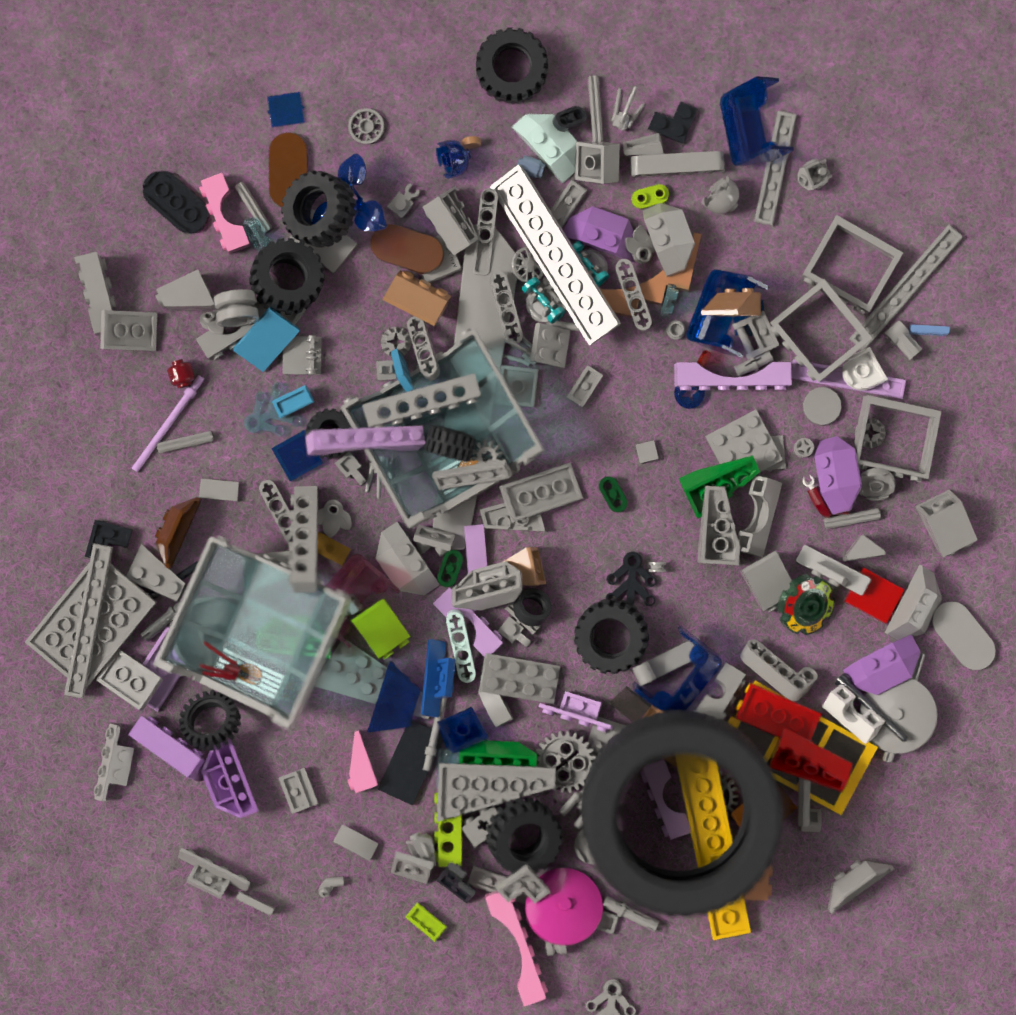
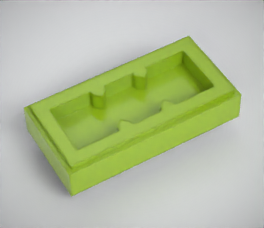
(426, 921)

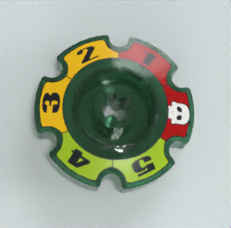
(806, 604)

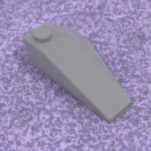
(717, 531)

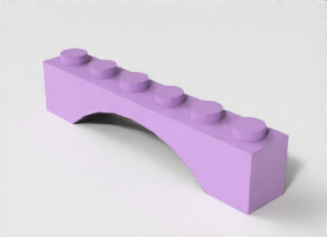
(693, 375)
(394, 438)

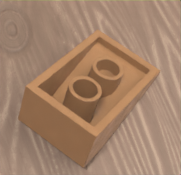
(735, 303)

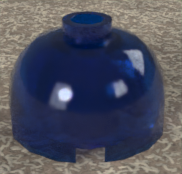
(453, 157)

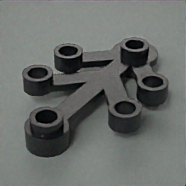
(631, 583)

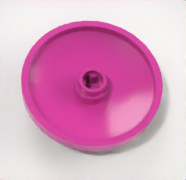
(568, 911)

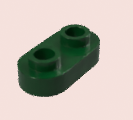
(613, 494)
(450, 568)

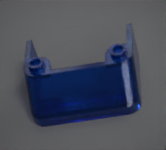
(744, 123)
(712, 330)
(706, 664)

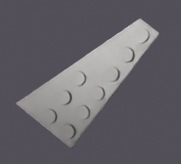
(477, 786)

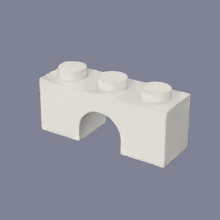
(841, 707)

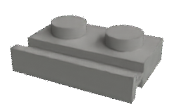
(298, 790)

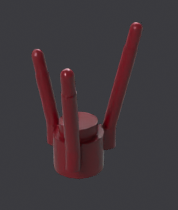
(230, 670)

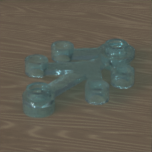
(270, 413)

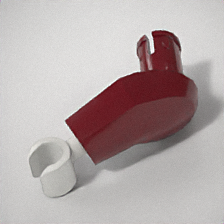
(818, 500)

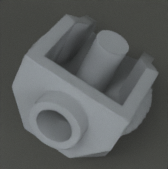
(814, 174)
(422, 846)

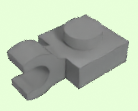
(349, 466)
(512, 630)

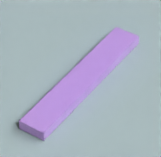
(892, 388)

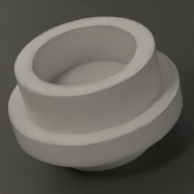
(675, 330)

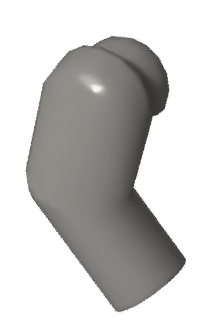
(328, 884)

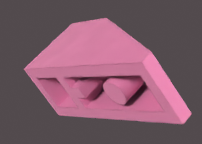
(361, 770)

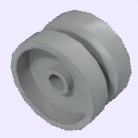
(236, 308)

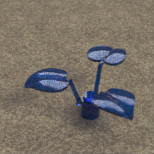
(368, 214)

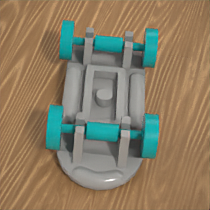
(542, 300)

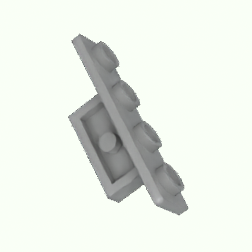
(833, 570)
(114, 765)
(210, 876)

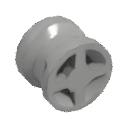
(806, 446)

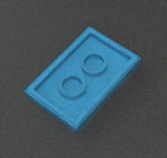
(266, 339)

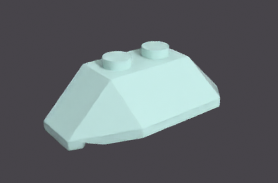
(552, 146)

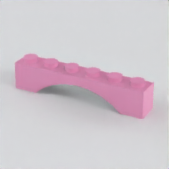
(529, 984)

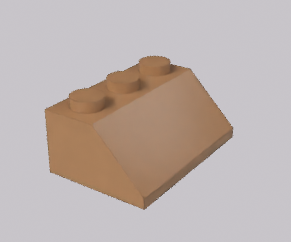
(417, 297)

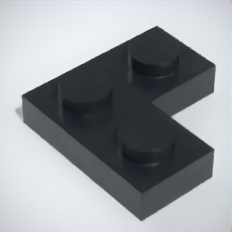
(676, 127)
(106, 533)
(452, 878)

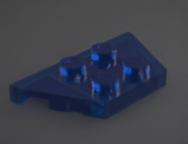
(395, 701)

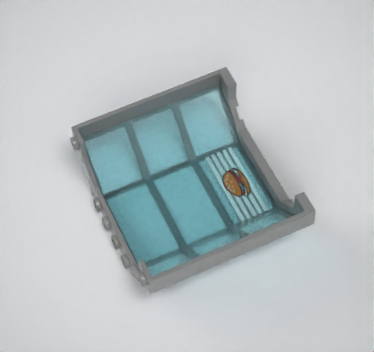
(493, 417)
(255, 618)

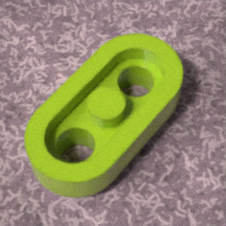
(650, 196)

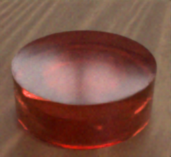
(704, 358)

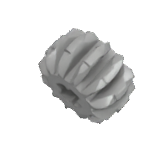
(490, 448)

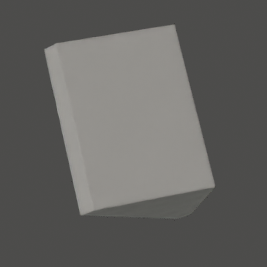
(862, 549)

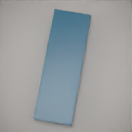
(401, 370)

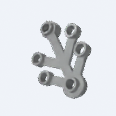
(612, 997)

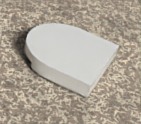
(863, 371)

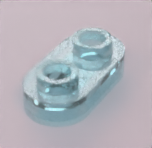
(255, 234)
(667, 305)

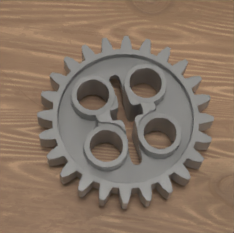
(554, 747)

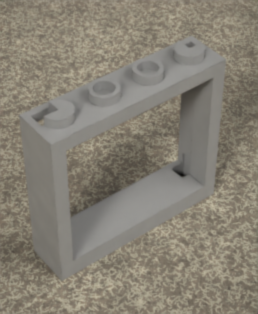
(866, 238)
(790, 345)
(934, 419)

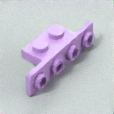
(579, 708)

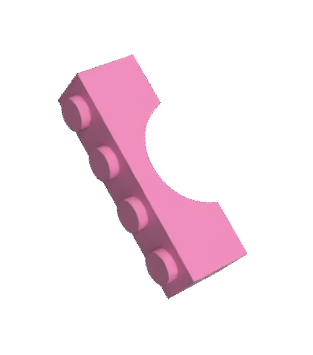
(216, 191)

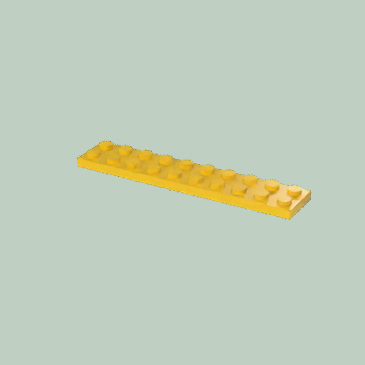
(710, 832)

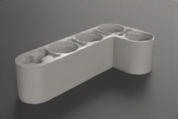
(663, 663)
(776, 672)

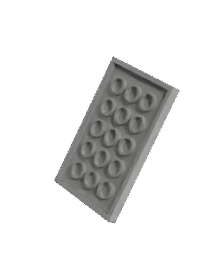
(121, 613)

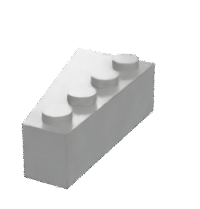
(96, 287)

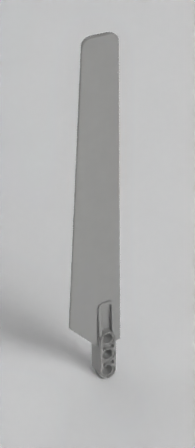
(479, 312)

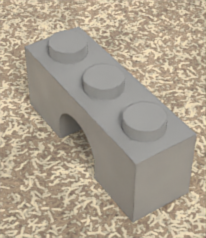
(730, 680)

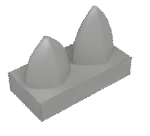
(427, 537)
(355, 606)

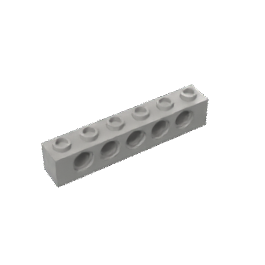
(468, 383)
(304, 581)

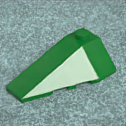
(727, 475)

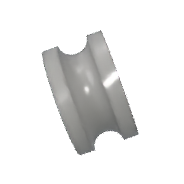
(657, 566)

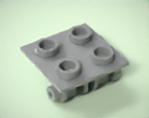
(302, 356)

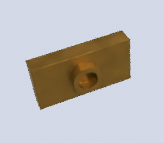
(332, 549)

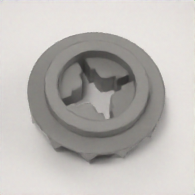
(402, 335)
(876, 439)

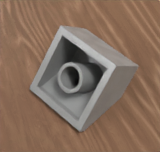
(597, 162)

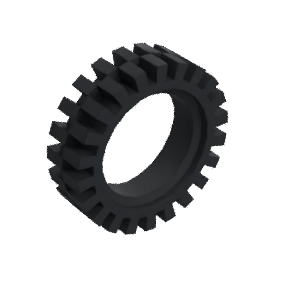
(209, 740)

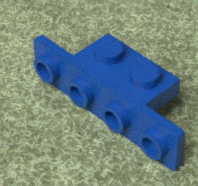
(437, 679)

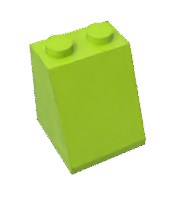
(381, 629)

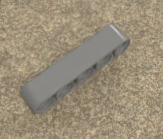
(677, 163)

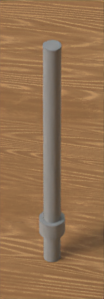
(431, 750)

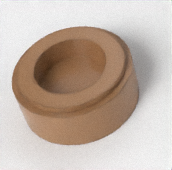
(471, 142)

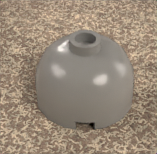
(722, 197)

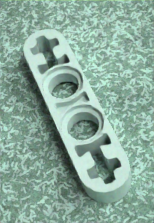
(459, 646)

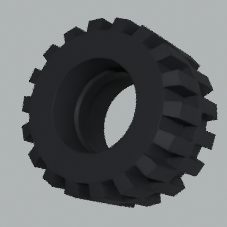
(328, 417)
(450, 443)

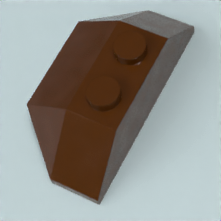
(175, 529)

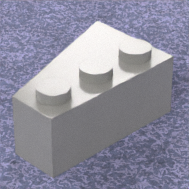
(450, 221)

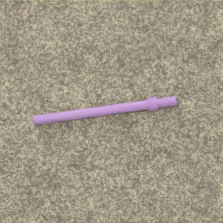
(190, 392)

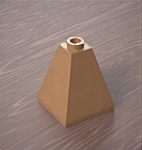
(530, 565)

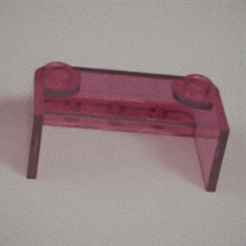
(360, 579)

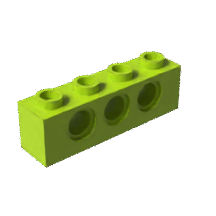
(455, 837)

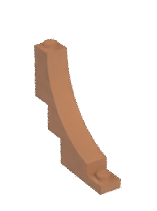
(653, 289)

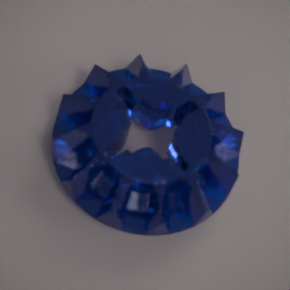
(685, 402)

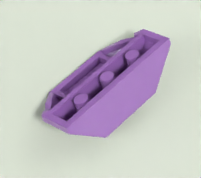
(601, 231)
(838, 474)
(885, 666)
(227, 782)

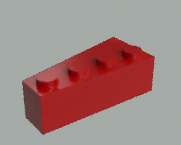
(809, 761)

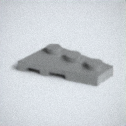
(498, 518)

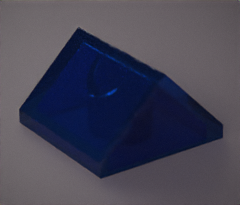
(462, 730)

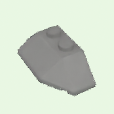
(669, 236)
(403, 562)
(488, 587)
(916, 606)
(855, 881)

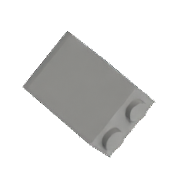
(186, 294)
(947, 523)
(767, 580)

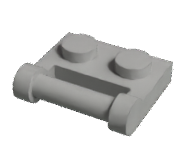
(762, 333)

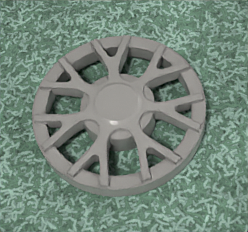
(366, 126)
(528, 264)

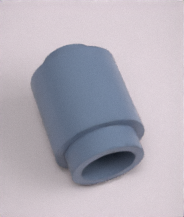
(532, 166)

